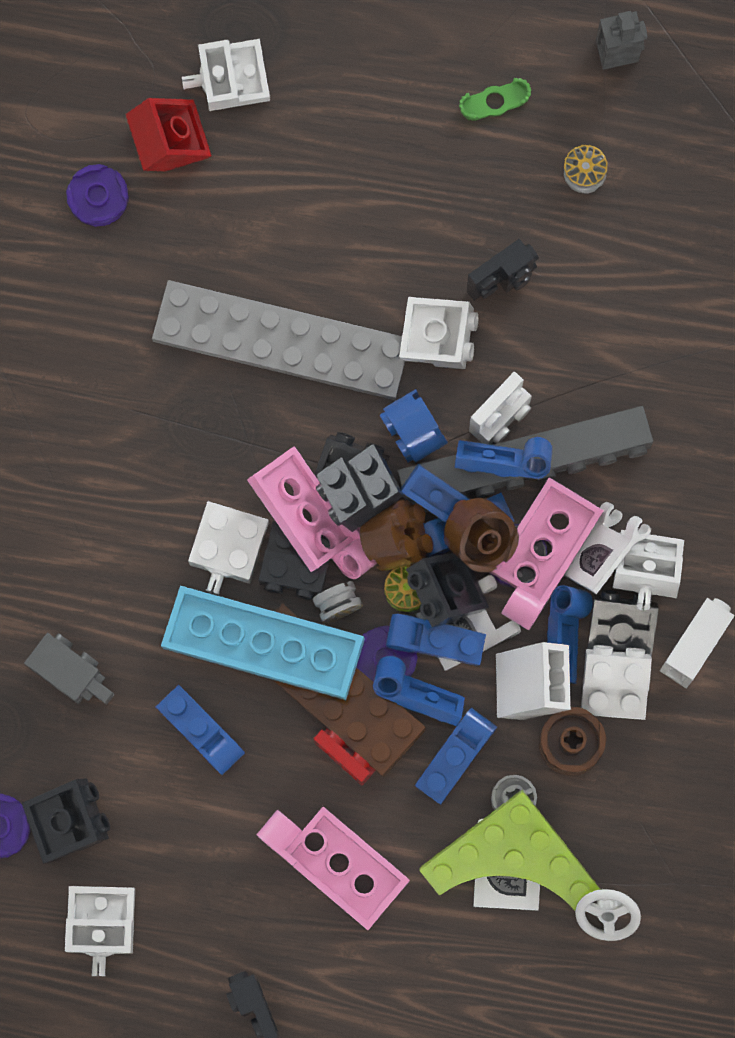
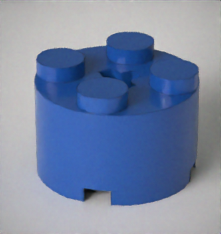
(414, 425)

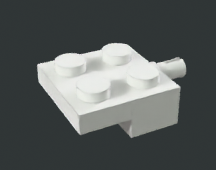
(231, 74)
(227, 544)
(651, 568)
(100, 923)

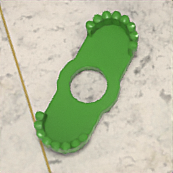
(514, 96)

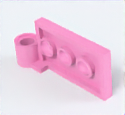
(582, 516)
(302, 534)
(289, 843)

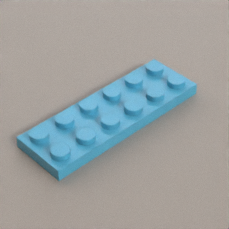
(263, 642)

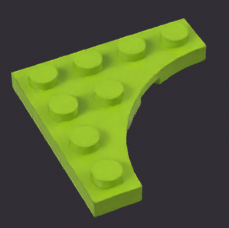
(515, 844)

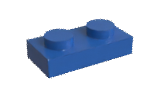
(431, 492)

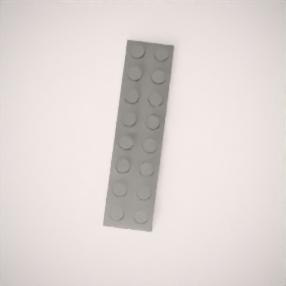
(280, 340)

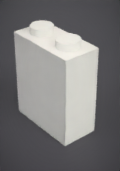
(697, 642)
(533, 681)

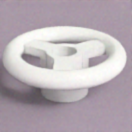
(608, 908)

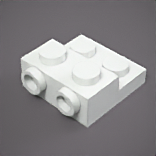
(438, 332)
(499, 411)
(616, 682)

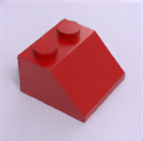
(167, 133)

